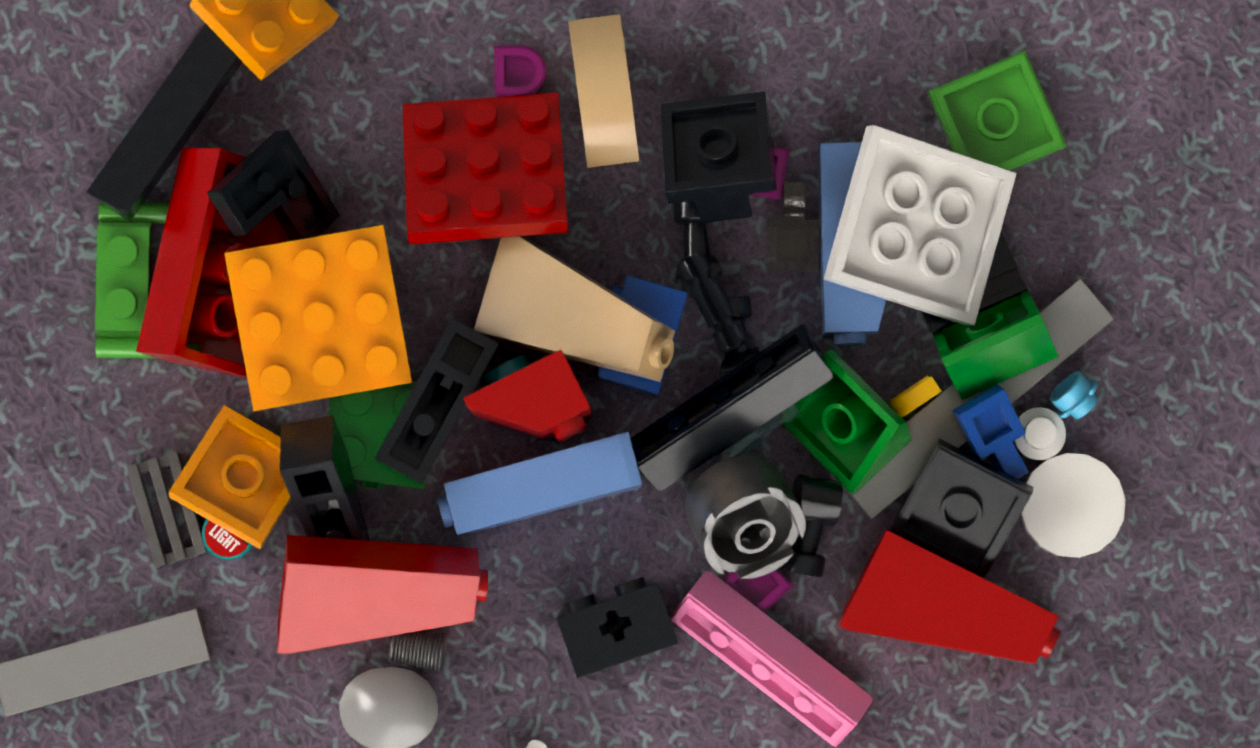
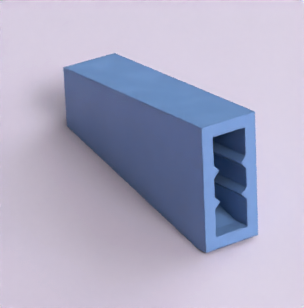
(845, 311)
(541, 485)

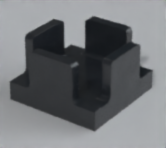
(718, 154)

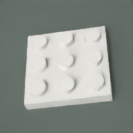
(920, 225)

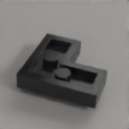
(274, 181)

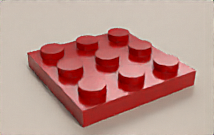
(484, 168)

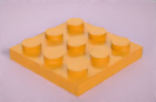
(318, 317)

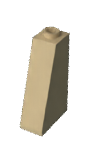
(552, 306)

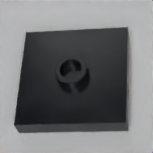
(961, 508)

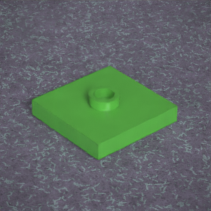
(998, 115)

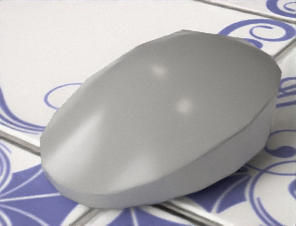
(388, 708)

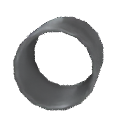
(436, 665)

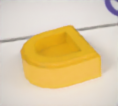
(914, 396)

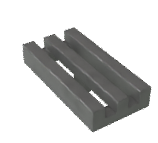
(179, 552)

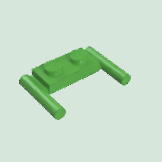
(124, 278)

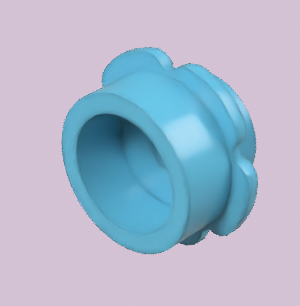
(1074, 396)

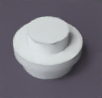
(1043, 435)

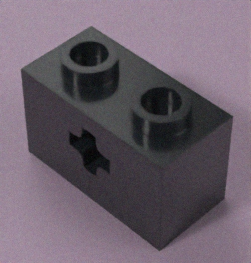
(592, 650)

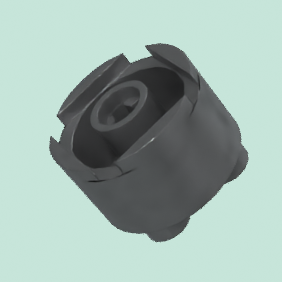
(744, 515)

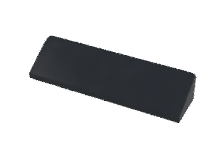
(165, 125)
(730, 408)

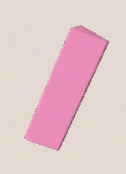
(771, 658)

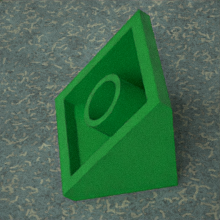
(998, 347)
(849, 426)

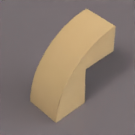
(603, 90)

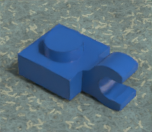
(991, 428)

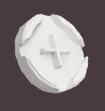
(1073, 505)

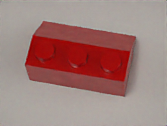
(535, 401)

